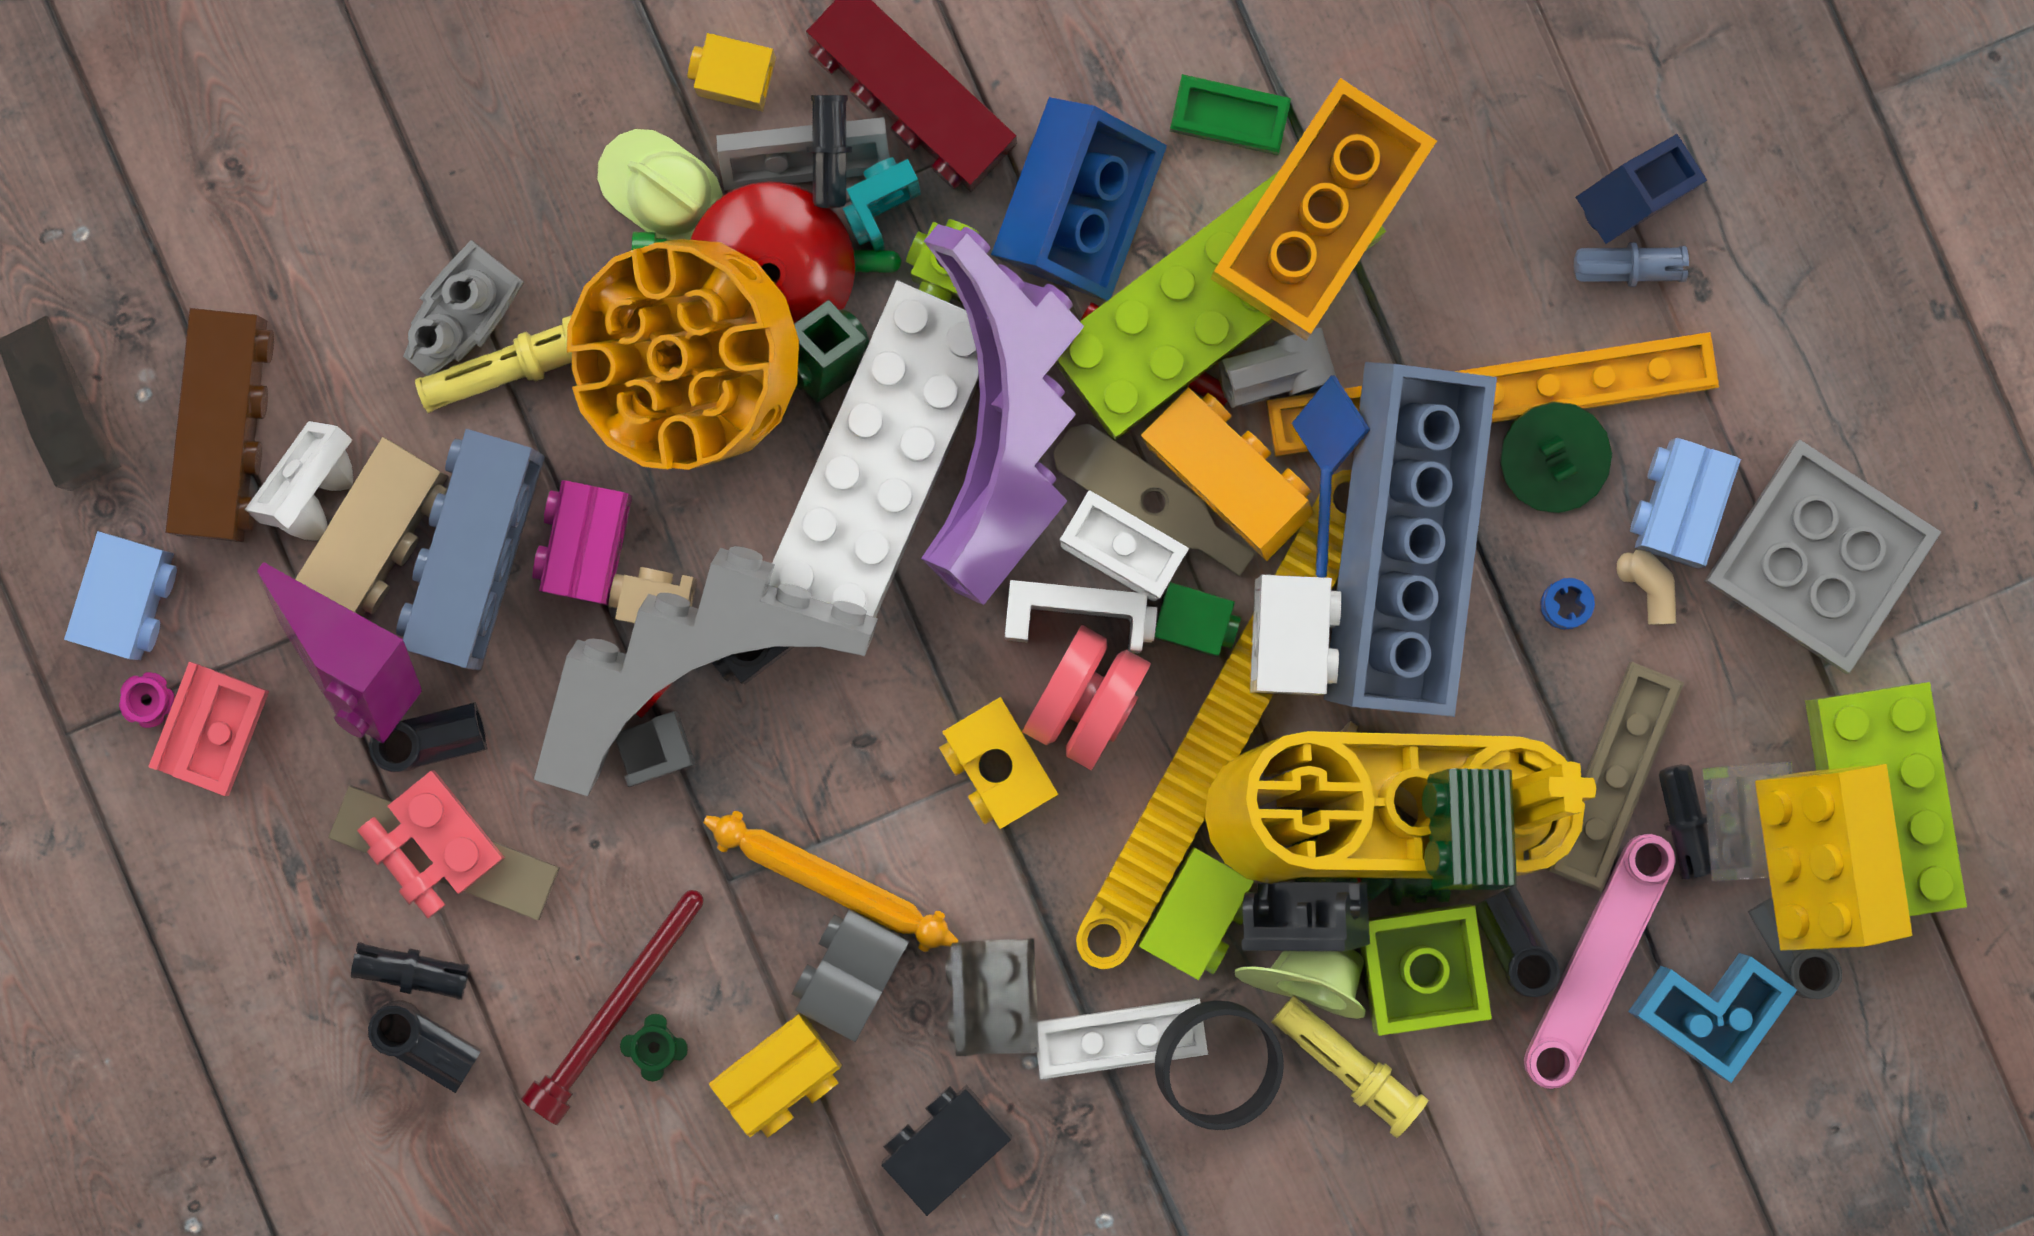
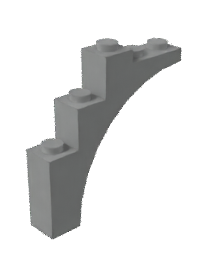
(669, 639)

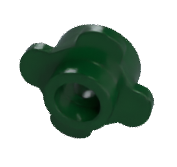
(637, 1047)

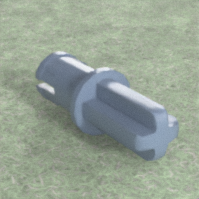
(1631, 264)

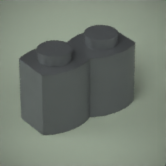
(850, 974)

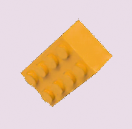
(1323, 209)

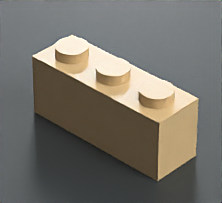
(373, 528)

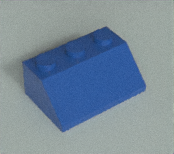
(1079, 198)

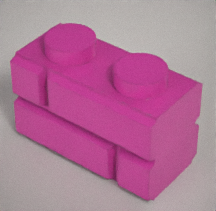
(583, 541)

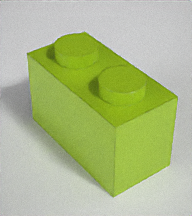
(1197, 915)

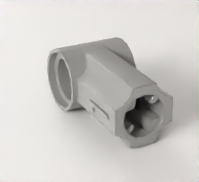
(1286, 367)

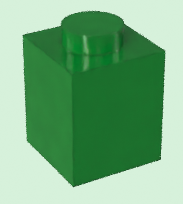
(1196, 620)

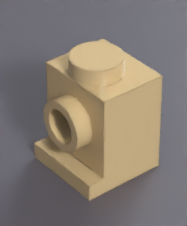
(630, 592)

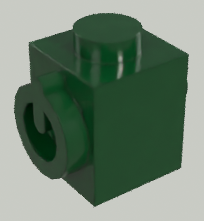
(828, 349)

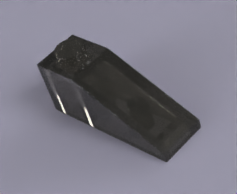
(56, 407)

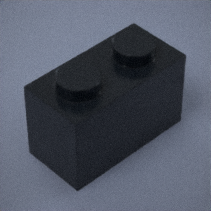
(944, 1148)

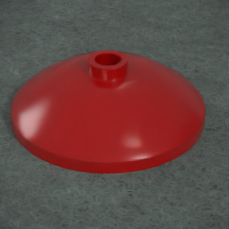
(786, 229)

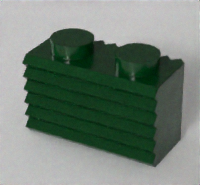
(1470, 829)

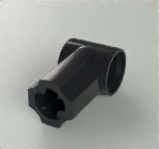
(435, 738)
(1514, 937)
(429, 1048)

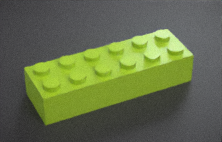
(1164, 328)

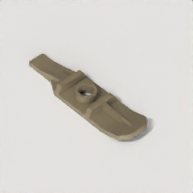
(1125, 479)

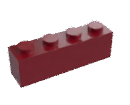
(912, 89)

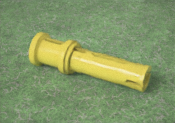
(527, 357)
(1370, 1082)

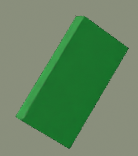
(1230, 114)

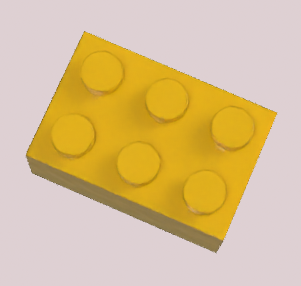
(1833, 858)

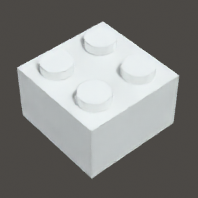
(1293, 635)

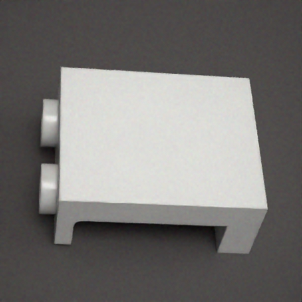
(1122, 546)
(1079, 600)

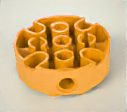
(682, 354)

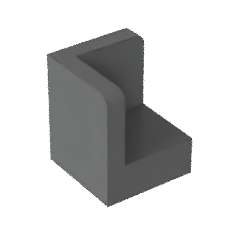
(654, 749)

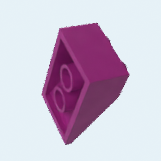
(351, 659)

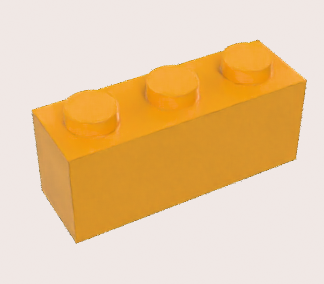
(1229, 472)

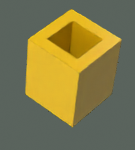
(732, 71)

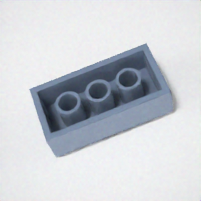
(470, 550)

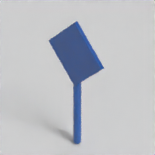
(1330, 432)

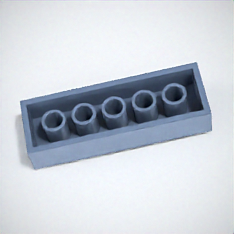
(1411, 538)

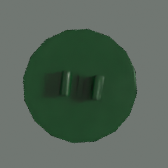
(1555, 457)

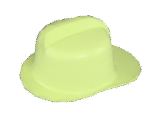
(656, 183)
(1316, 977)

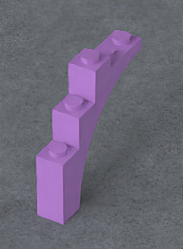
(1006, 490)

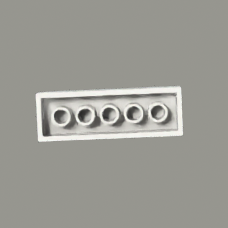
(882, 453)

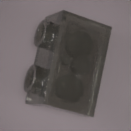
(993, 996)

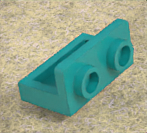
(884, 189)

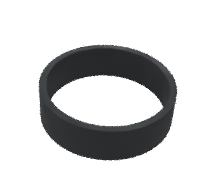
(1253, 1106)

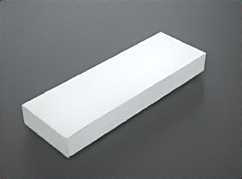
(1113, 1039)

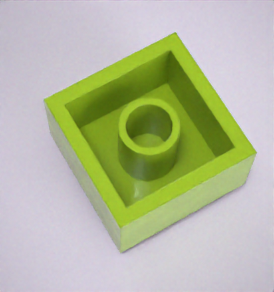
(1425, 970)

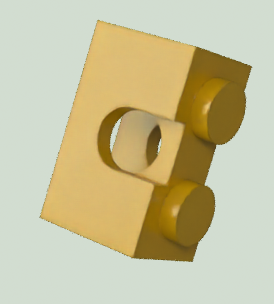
(996, 729)

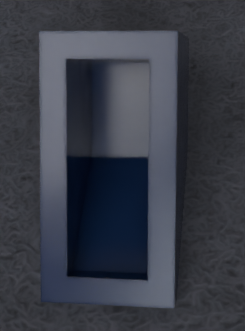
(1640, 188)

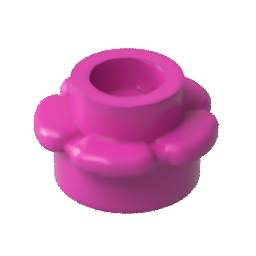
(131, 699)

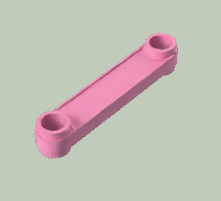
(1599, 960)

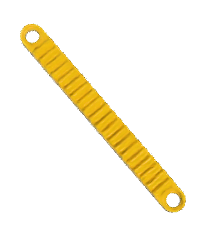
(1210, 743)

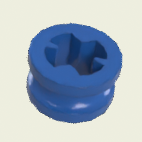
(1550, 607)

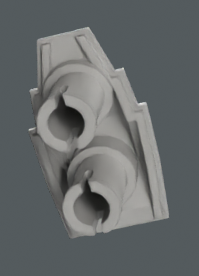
(460, 309)

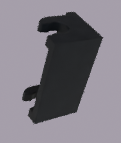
(1306, 917)

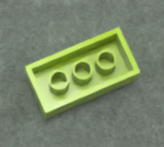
(1899, 730)

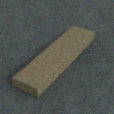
(1620, 771)
(514, 883)

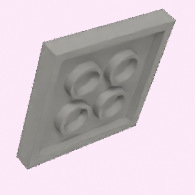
(1822, 556)

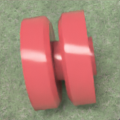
(1086, 697)

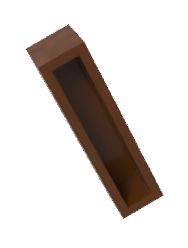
(218, 425)

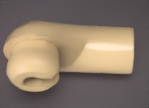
(1654, 580)

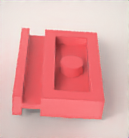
(208, 729)

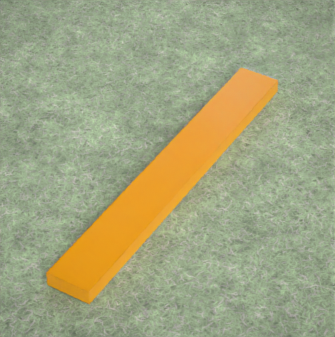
(1577, 378)

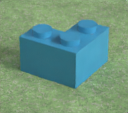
(1719, 1027)

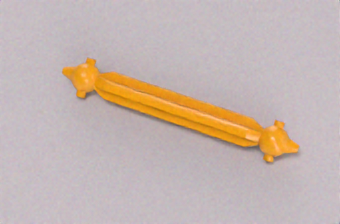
(830, 881)

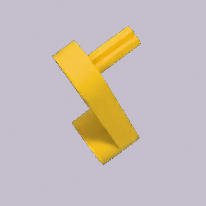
(1354, 787)

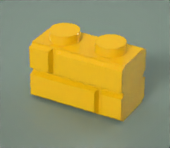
(776, 1076)

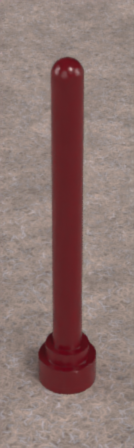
(552, 1093)

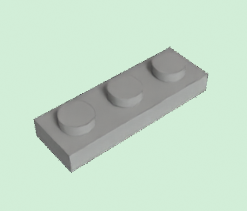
(783, 153)

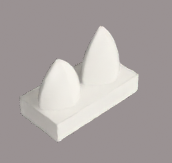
(311, 462)

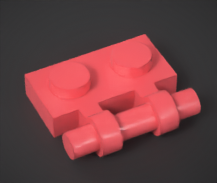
(444, 833)

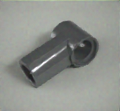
(1791, 960)

